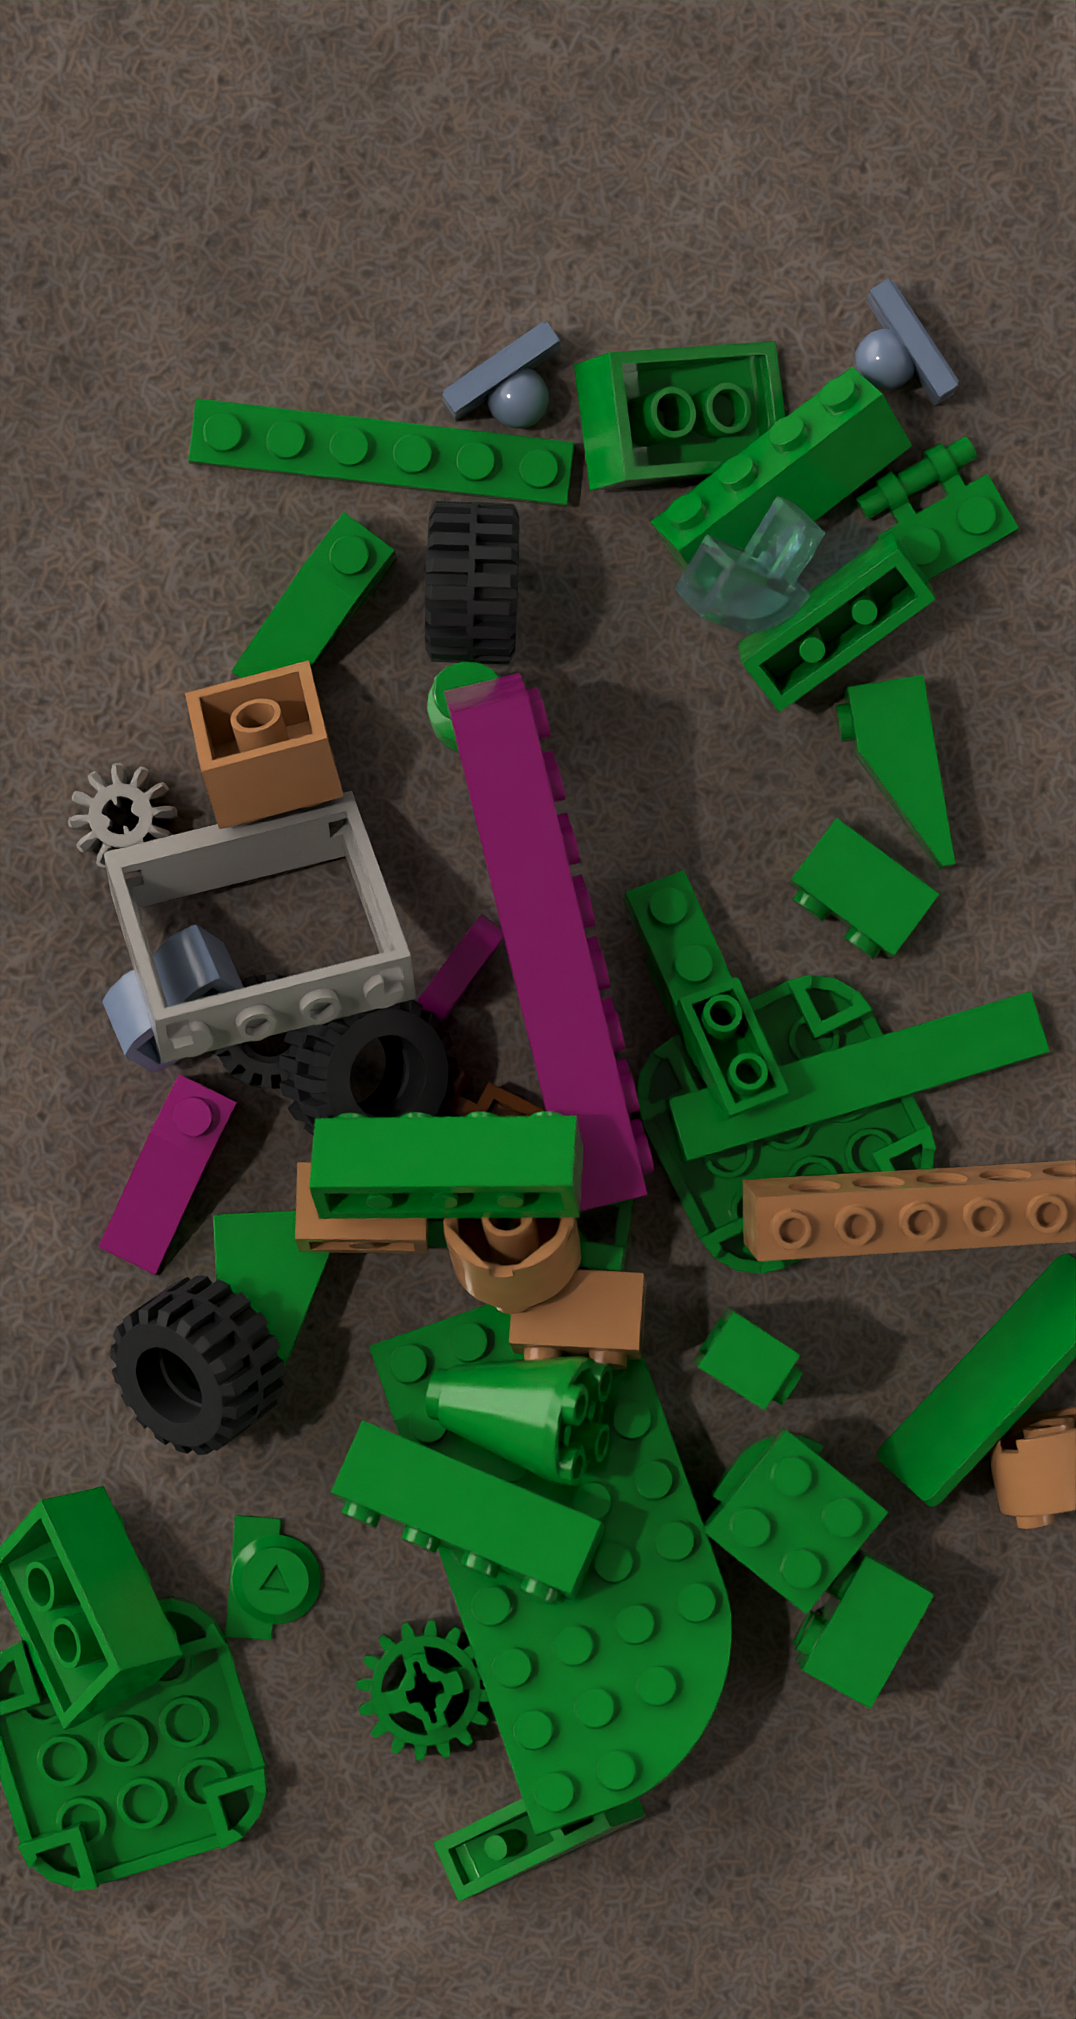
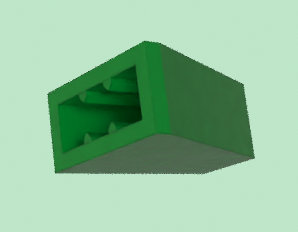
(263, 1262)

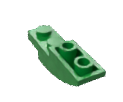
(702, 997)

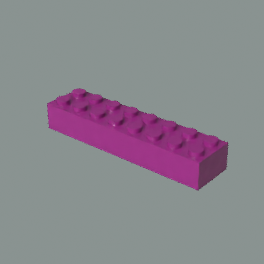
(544, 933)

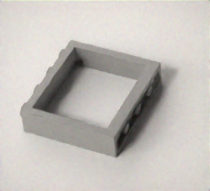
(243, 852)

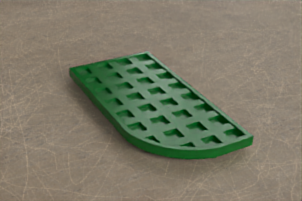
(626, 1678)

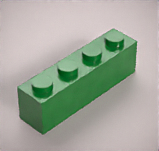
(806, 458)
(446, 1166)
(468, 1512)

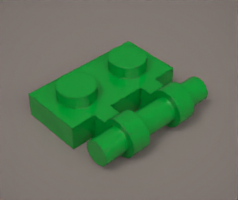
(951, 528)

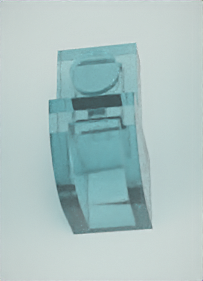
(755, 585)

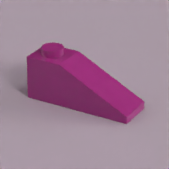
(168, 1173)

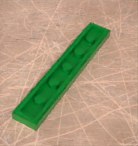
(868, 1074)

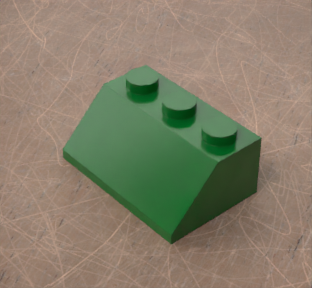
(84, 1605)

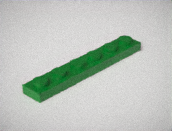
(381, 452)

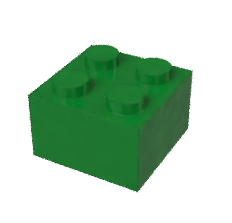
(794, 1520)
(861, 1627)

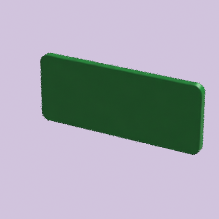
(988, 1388)

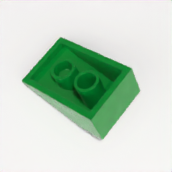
(674, 410)

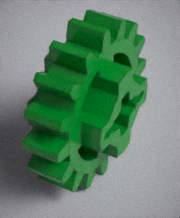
(397, 1699)

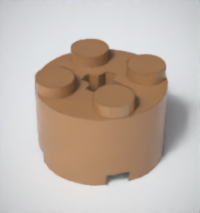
(513, 1259)
(1036, 1468)

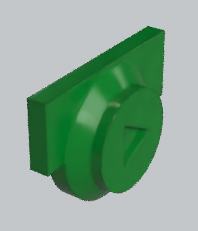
(270, 1578)

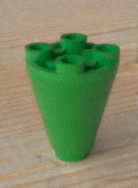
(528, 1411)

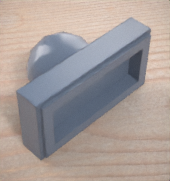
(902, 348)
(508, 382)

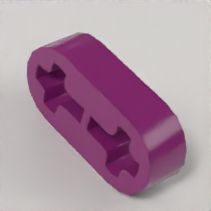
(461, 967)

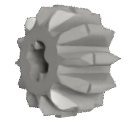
(112, 795)

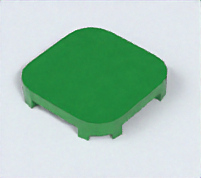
(798, 1022)
(140, 1780)

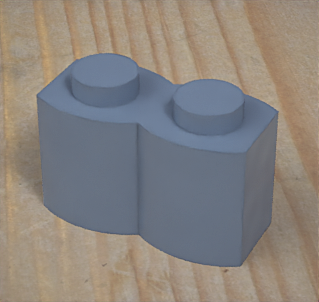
(190, 968)

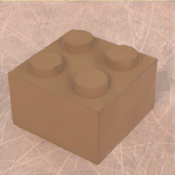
(263, 745)

